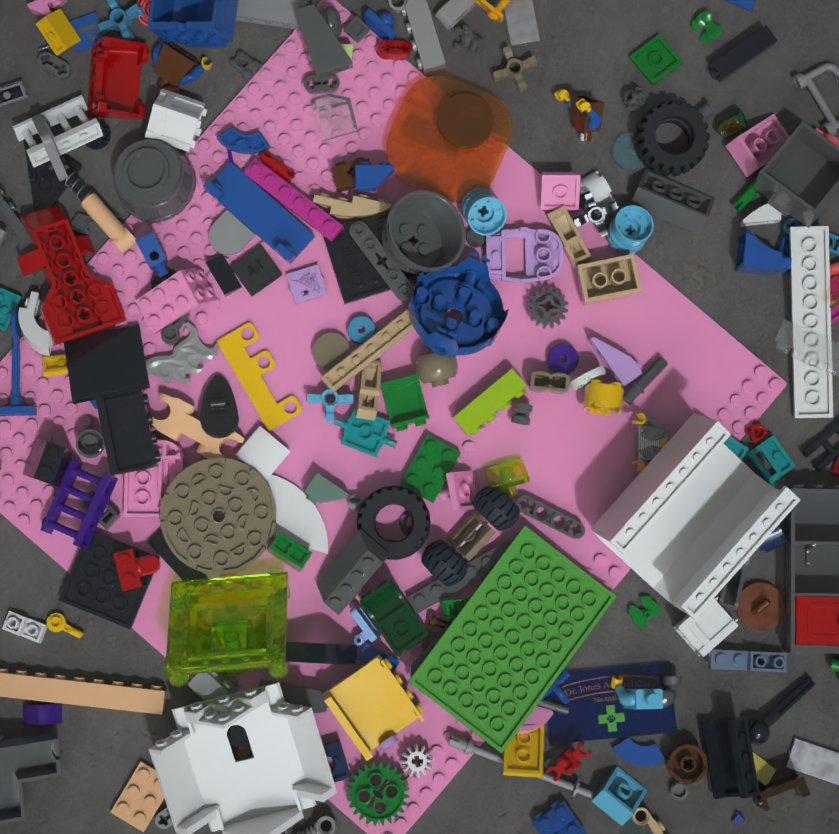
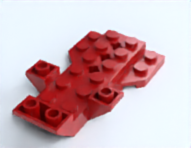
(61, 256)

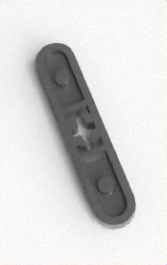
(370, 246)

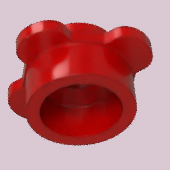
(761, 431)

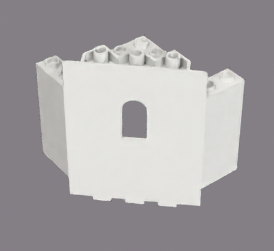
(249, 794)

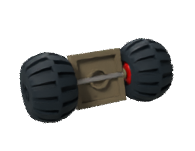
(474, 533)

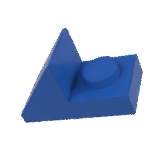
(370, 652)

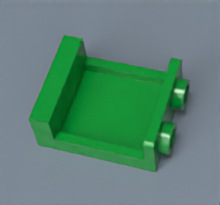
(405, 402)

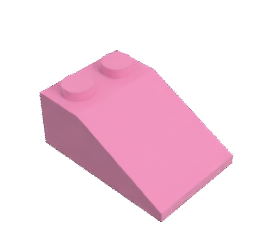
(758, 145)

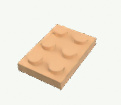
(140, 798)

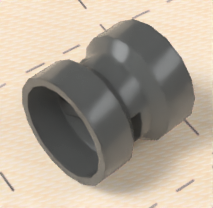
(522, 409)

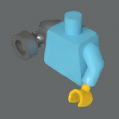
(647, 697)

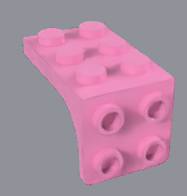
(175, 298)

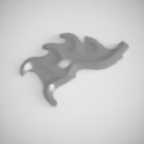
(183, 360)

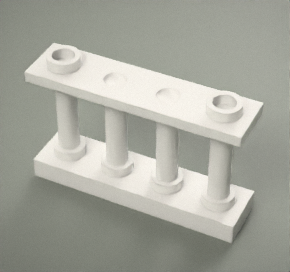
(66, 141)

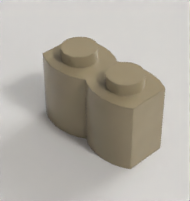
(555, 383)

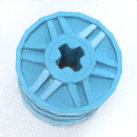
(487, 219)
(630, 229)

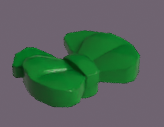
(704, 20)
(641, 617)

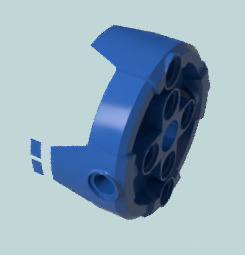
(459, 288)

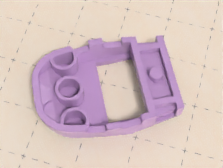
(542, 254)

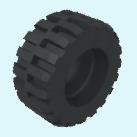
(688, 121)
(412, 503)

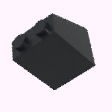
(47, 462)

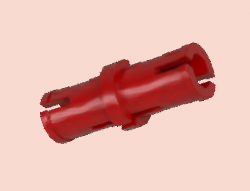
(277, 166)

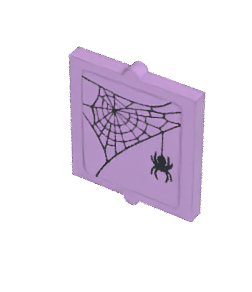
(306, 284)

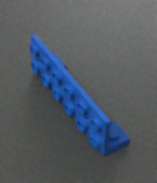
(259, 212)

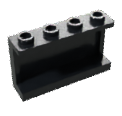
(128, 433)
(730, 757)

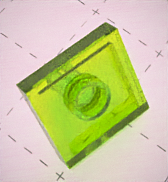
(507, 475)

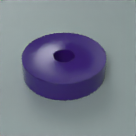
(559, 351)

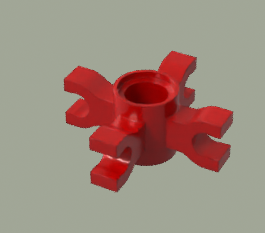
(568, 761)

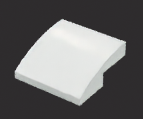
(262, 452)

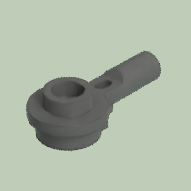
(171, 334)

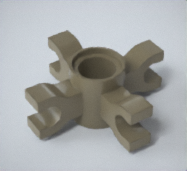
(511, 61)

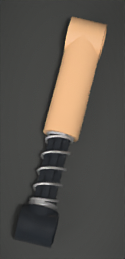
(97, 210)

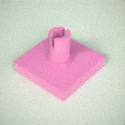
(560, 190)
(460, 490)

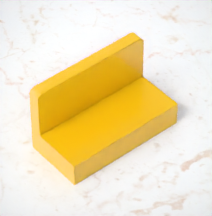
(58, 31)

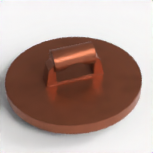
(760, 606)

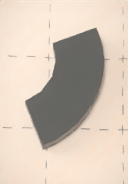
(86, 225)

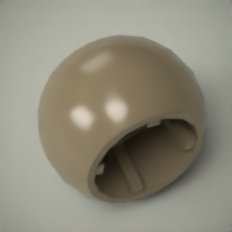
(436, 369)

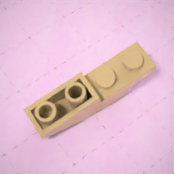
(359, 208)

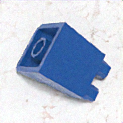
(758, 258)

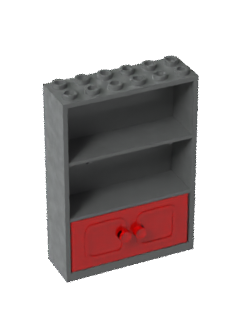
(812, 571)

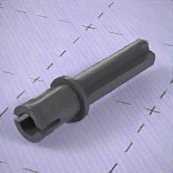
(639, 386)

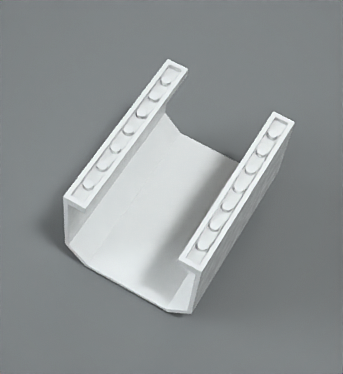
(693, 516)

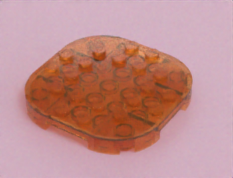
(427, 159)

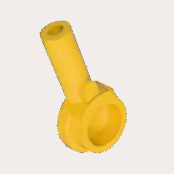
(56, 622)

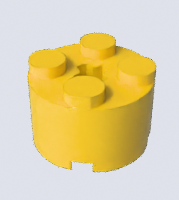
(603, 398)

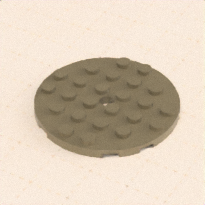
(189, 512)

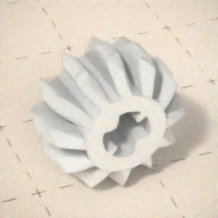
(412, 766)

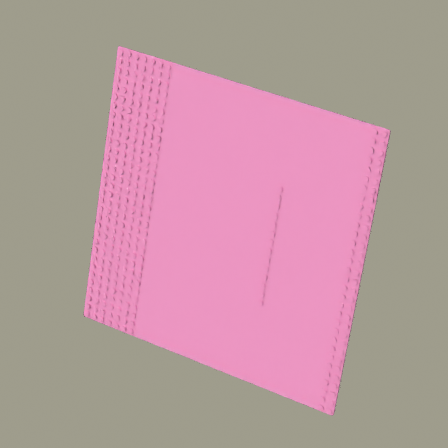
(571, 456)

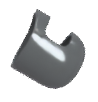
(90, 443)

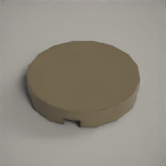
(330, 350)

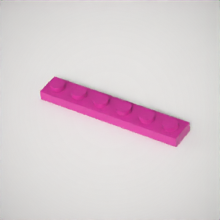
(293, 200)

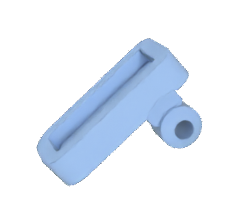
(369, 629)

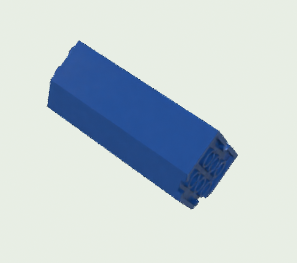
(194, 22)

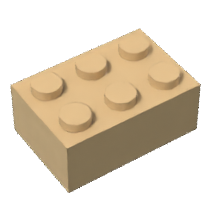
(608, 279)

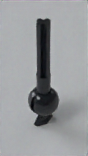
(759, 728)

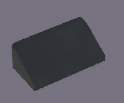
(12, 91)
(223, 275)

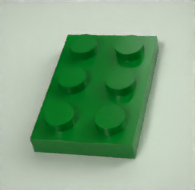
(429, 468)

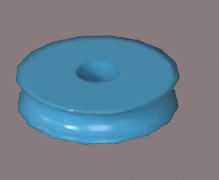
(361, 321)

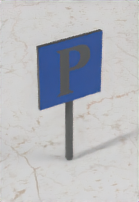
(87, 30)

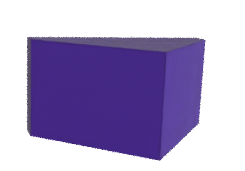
(42, 714)

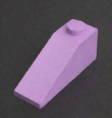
(619, 364)

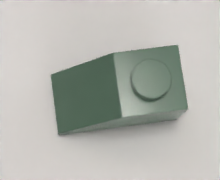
(324, 491)

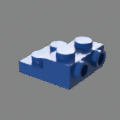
(558, 821)

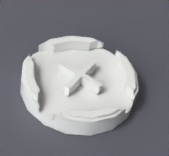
(584, 379)

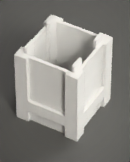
(175, 120)
(707, 629)

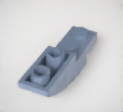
(747, 660)

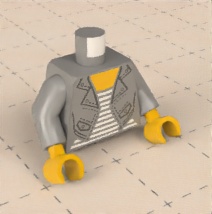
(649, 440)

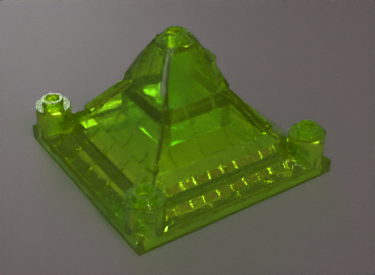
(227, 626)

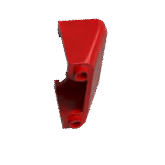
(116, 79)

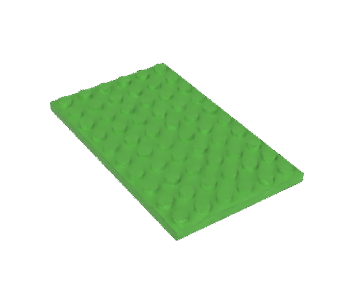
(512, 639)

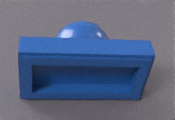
(381, 24)

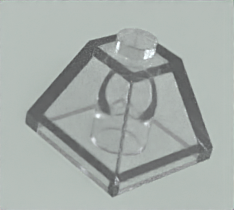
(333, 116)

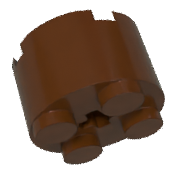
(697, 763)

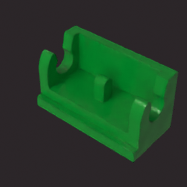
(290, 552)

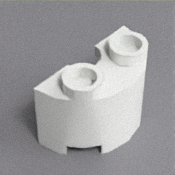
(598, 188)

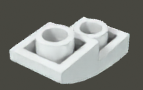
(25, 627)

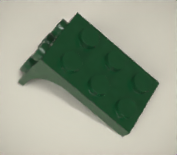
(393, 617)

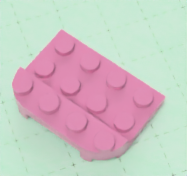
(147, 487)

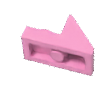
(43, 7)

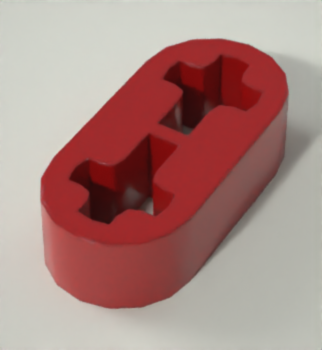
(393, 48)

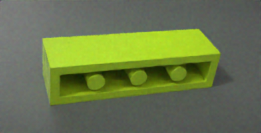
(489, 402)

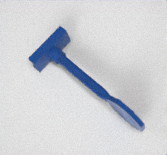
(16, 407)

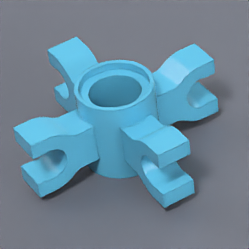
(340, 399)

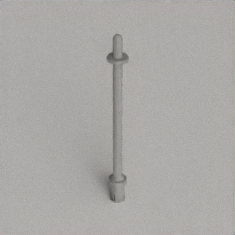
(469, 747)

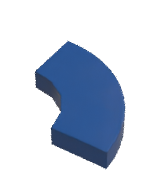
(243, 143)
(638, 754)

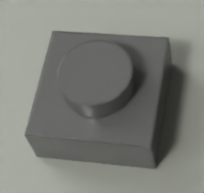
(357, 29)

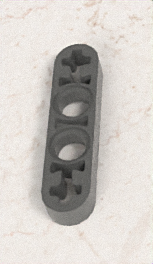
(551, 514)

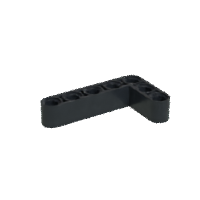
(321, 653)

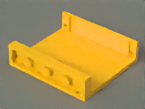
(372, 705)

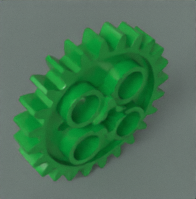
(392, 803)

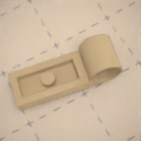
(655, 826)

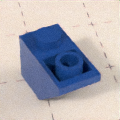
(371, 177)

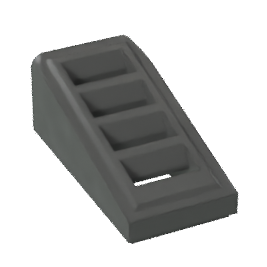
(114, 517)

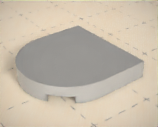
(229, 234)

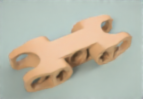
(181, 422)

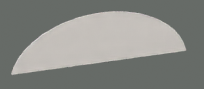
(295, 515)

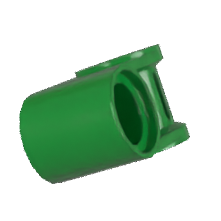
(455, 607)

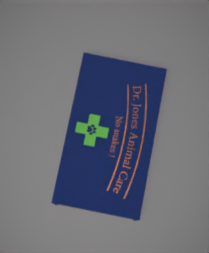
(596, 709)

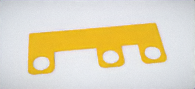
(250, 377)

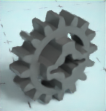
(548, 300)

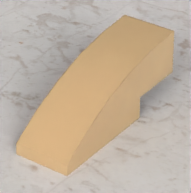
(570, 237)
(369, 391)

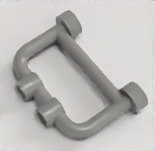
(806, 80)

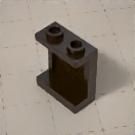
(793, 781)

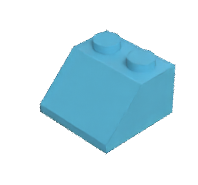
(619, 796)

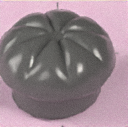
(333, 20)

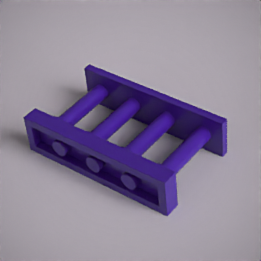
(95, 511)

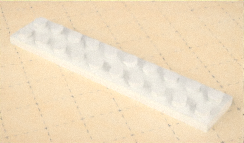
(811, 311)

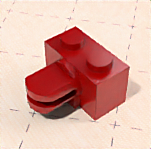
(132, 568)

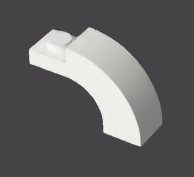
(33, 334)

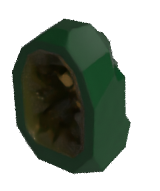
(732, 123)

